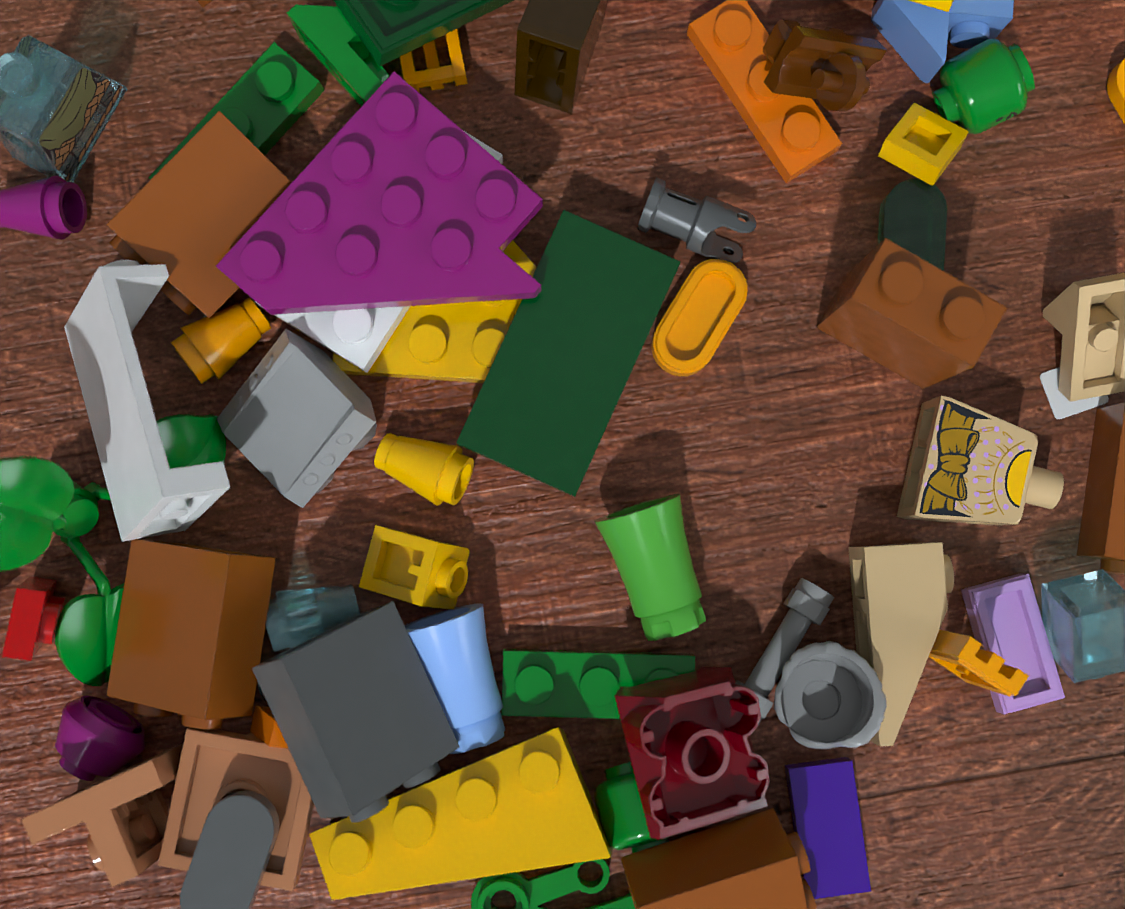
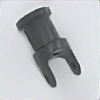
(695, 221)

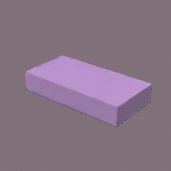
(1010, 624)

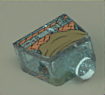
(53, 108)

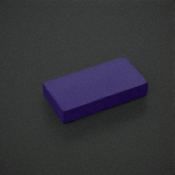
(829, 826)

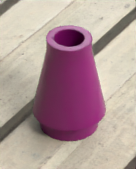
(44, 208)

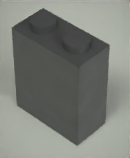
(357, 713)

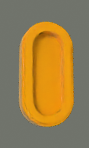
(699, 317)

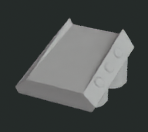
(298, 418)

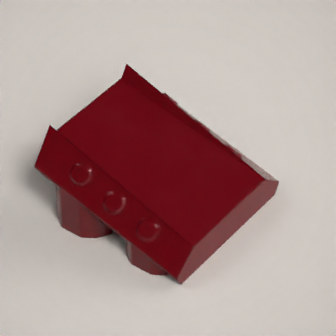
(693, 749)

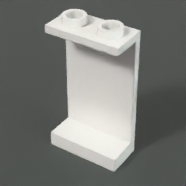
(141, 487)

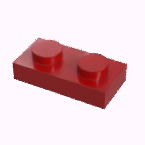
(32, 618)

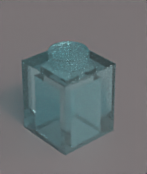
(1085, 624)

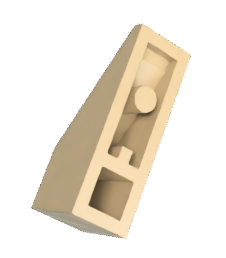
(897, 616)

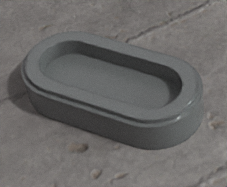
(231, 853)

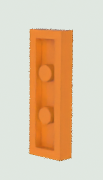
(785, 125)

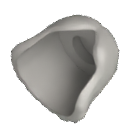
(829, 697)

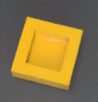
(923, 144)

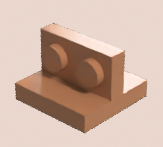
(228, 762)
(121, 814)

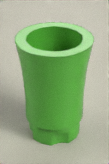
(655, 565)

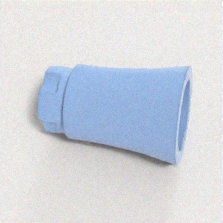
(461, 673)

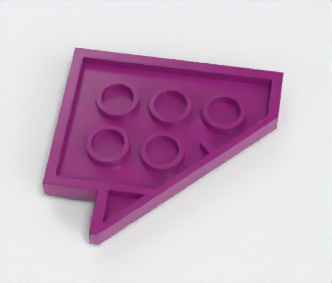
(389, 218)

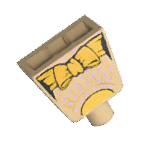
(973, 468)

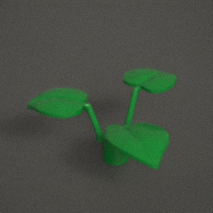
(43, 499)

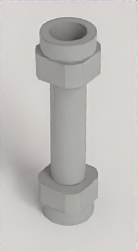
(806, 605)

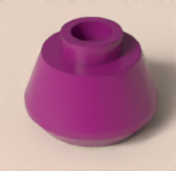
(97, 738)

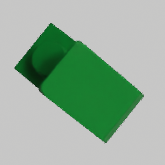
(338, 49)

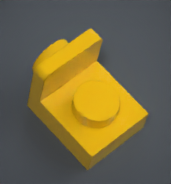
(415, 568)

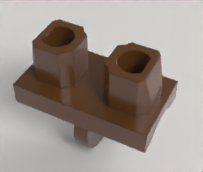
(820, 64)

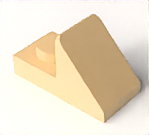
(1093, 339)

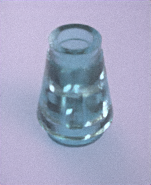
(308, 612)

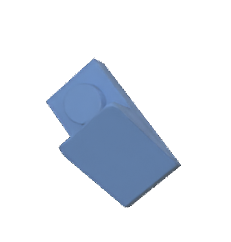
(922, 31)

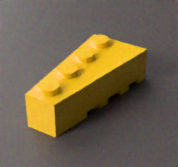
(481, 821)

